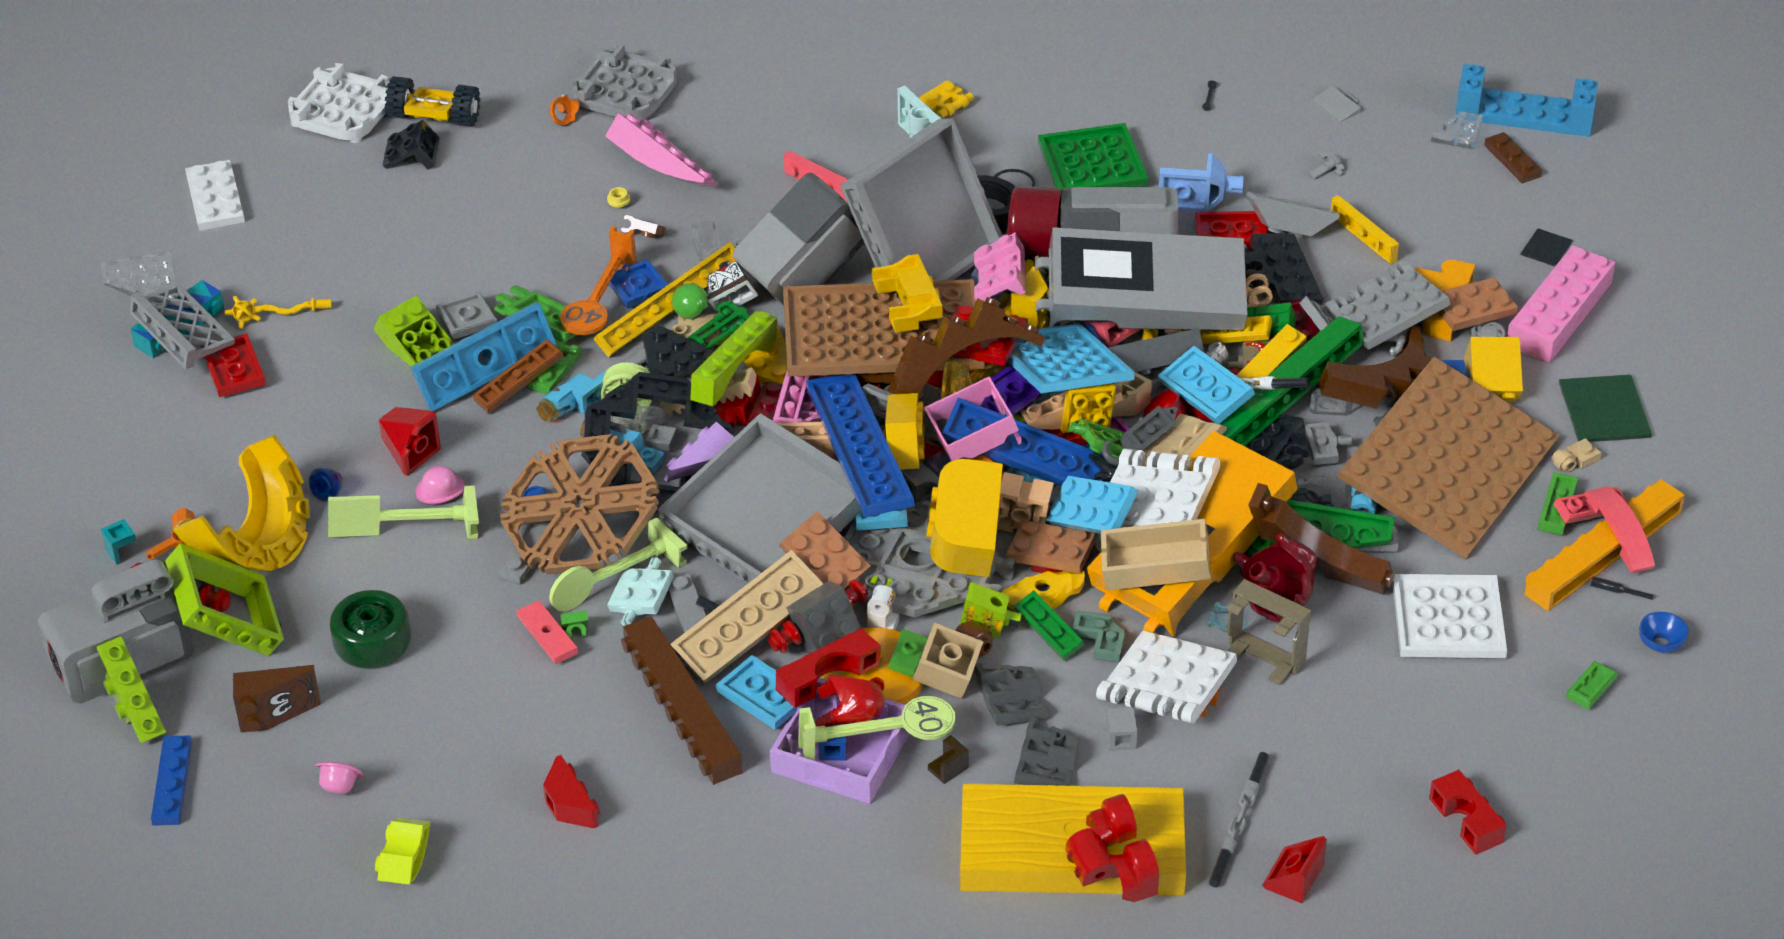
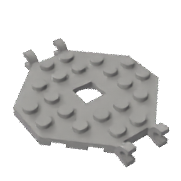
(916, 587)

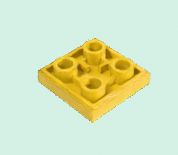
(1088, 403)

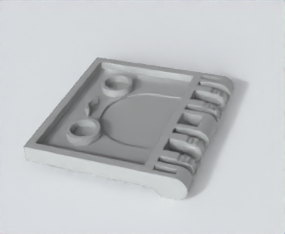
(1392, 305)

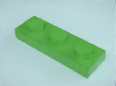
(1560, 486)

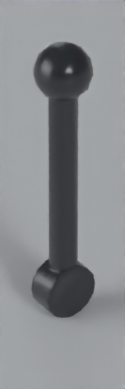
(1211, 85)

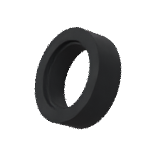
(1001, 191)

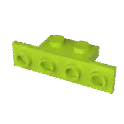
(129, 691)

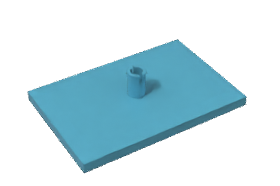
(1068, 360)

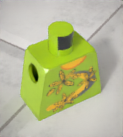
(989, 609)

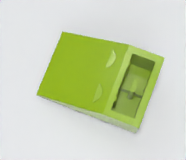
(412, 332)

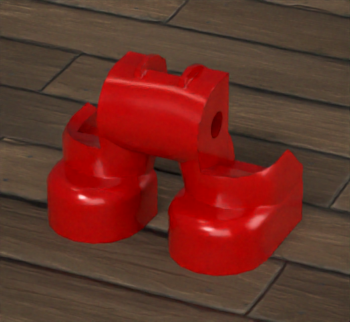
(1093, 862)

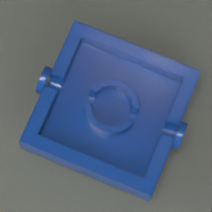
(637, 283)

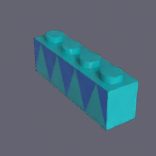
(204, 293)

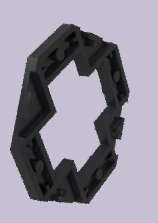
(623, 403)

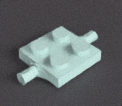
(640, 591)

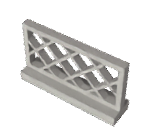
(166, 331)

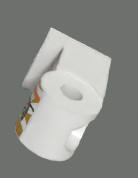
(880, 608)

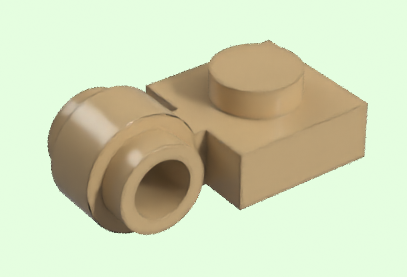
(1579, 454)

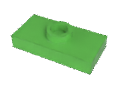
(907, 653)
(1591, 685)

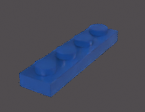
(171, 780)

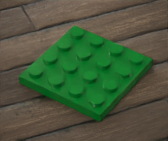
(1093, 158)

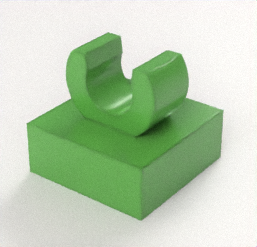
(574, 620)

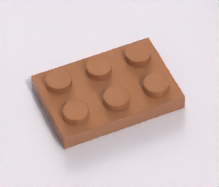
(1477, 304)
(1051, 546)
(825, 552)

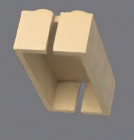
(1155, 554)

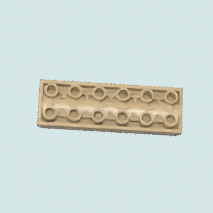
(1184, 436)

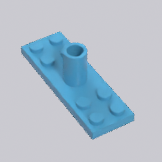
(480, 356)

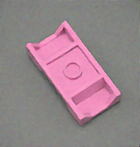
(1000, 267)

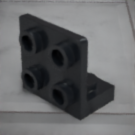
(414, 140)

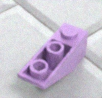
(697, 454)

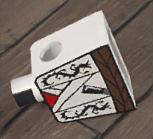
(730, 285)

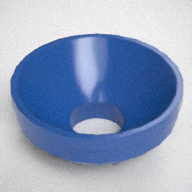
(1664, 626)

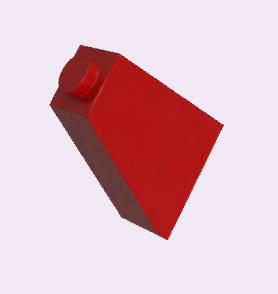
(410, 436)

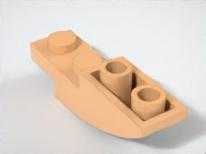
(1049, 413)

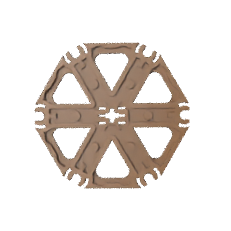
(562, 508)

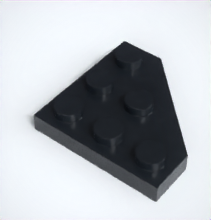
(672, 353)

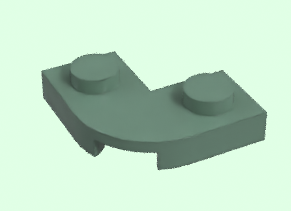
(1107, 634)

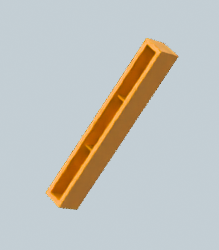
(1599, 547)

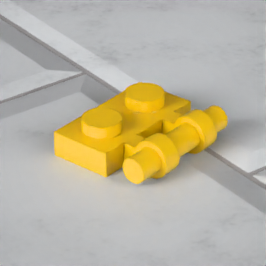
(946, 99)

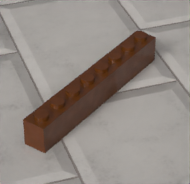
(682, 700)

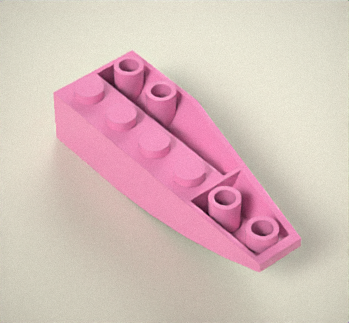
(655, 150)

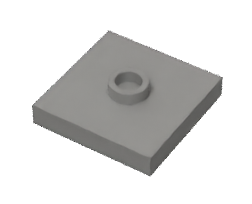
(466, 315)

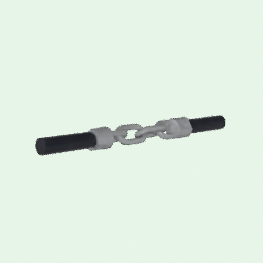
(1229, 844)

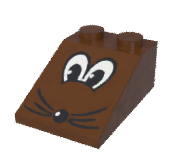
(273, 696)

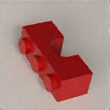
(1457, 794)

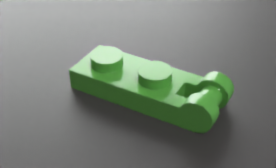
(554, 375)

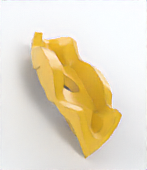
(1061, 586)

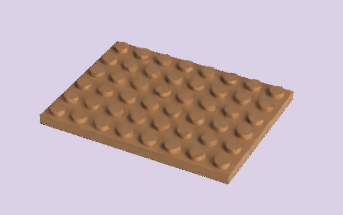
(850, 328)
(1448, 457)

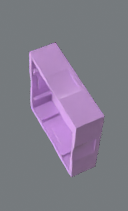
(867, 754)

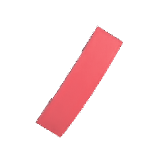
(1625, 526)

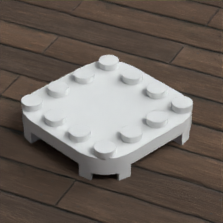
(340, 104)

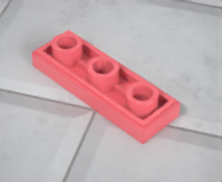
(1578, 508)
(547, 632)

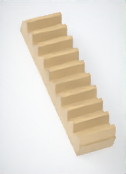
(740, 383)

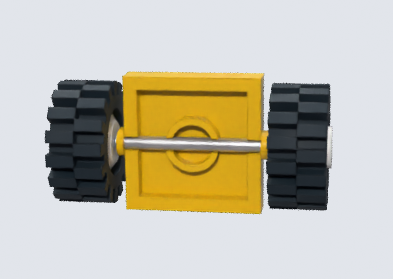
(432, 103)

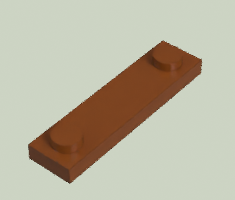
(517, 376)

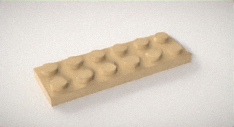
(745, 617)

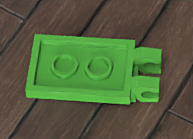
(550, 307)

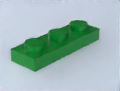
(1049, 625)

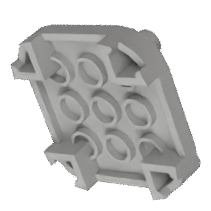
(625, 83)

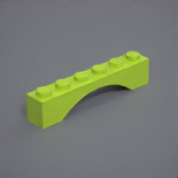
(714, 375)

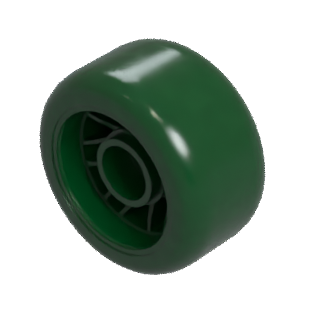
(370, 629)

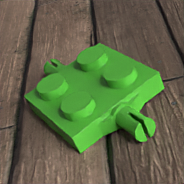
(1097, 435)

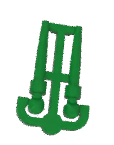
(720, 323)

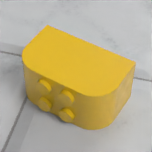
(965, 516)

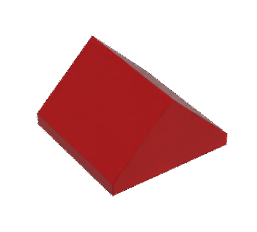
(1297, 869)

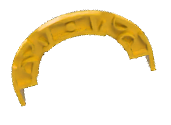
(275, 513)

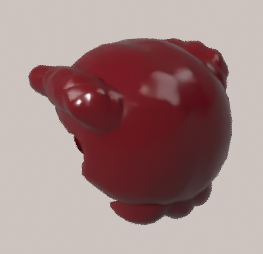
(1282, 569)

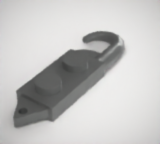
(1144, 432)

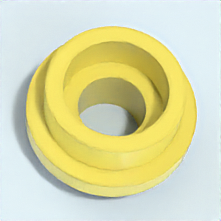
(618, 197)

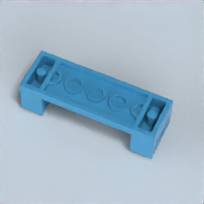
(1527, 110)

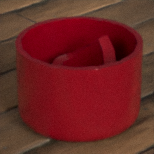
(1032, 217)

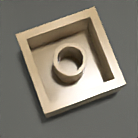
(947, 660)

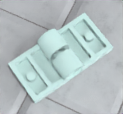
(912, 112)

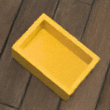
(905, 429)

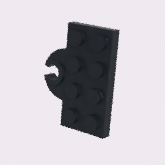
(1285, 267)
(1282, 442)

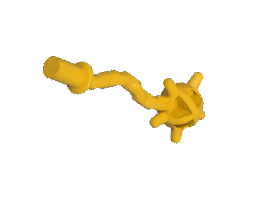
(245, 311)

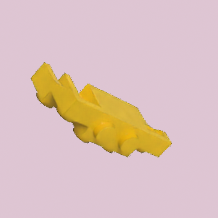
(914, 289)

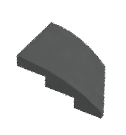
(1011, 693)
(1046, 756)

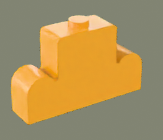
(1452, 275)

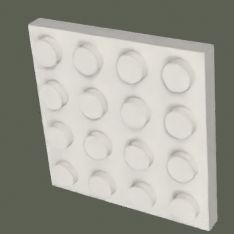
(1449, 616)

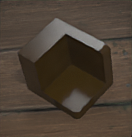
(952, 762)

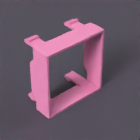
(983, 439)

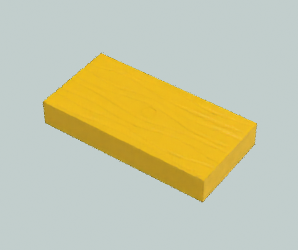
(1020, 833)

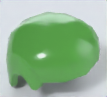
(689, 300)

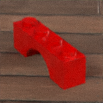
(852, 653)

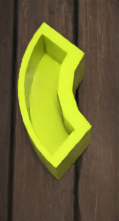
(403, 850)

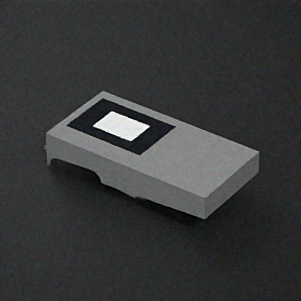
(1145, 279)

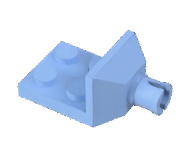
(1200, 188)

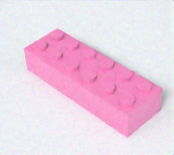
(1561, 303)

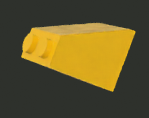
(1496, 365)

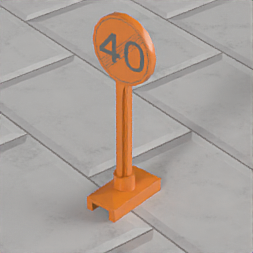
(589, 315)

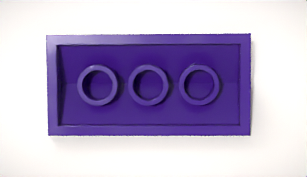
(1013, 389)

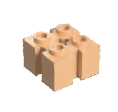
(1022, 501)

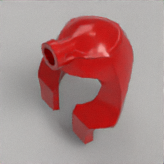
(859, 700)

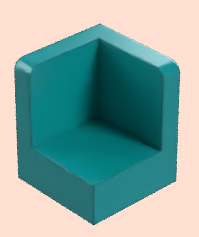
(117, 536)

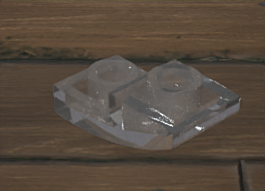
(644, 419)

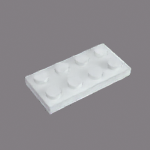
(214, 195)

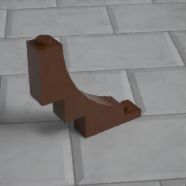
(1337, 559)

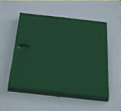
(1605, 408)

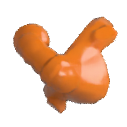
(566, 104)

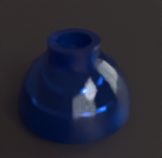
(325, 483)

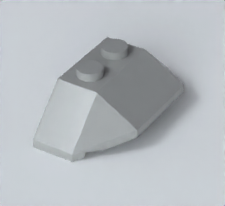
(1291, 215)

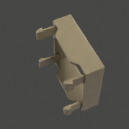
(1292, 614)

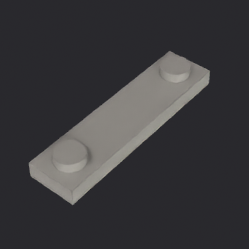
(514, 567)
(684, 598)

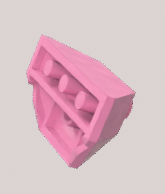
(795, 401)

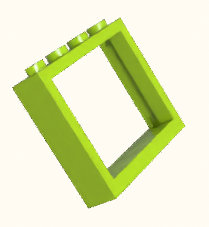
(190, 563)

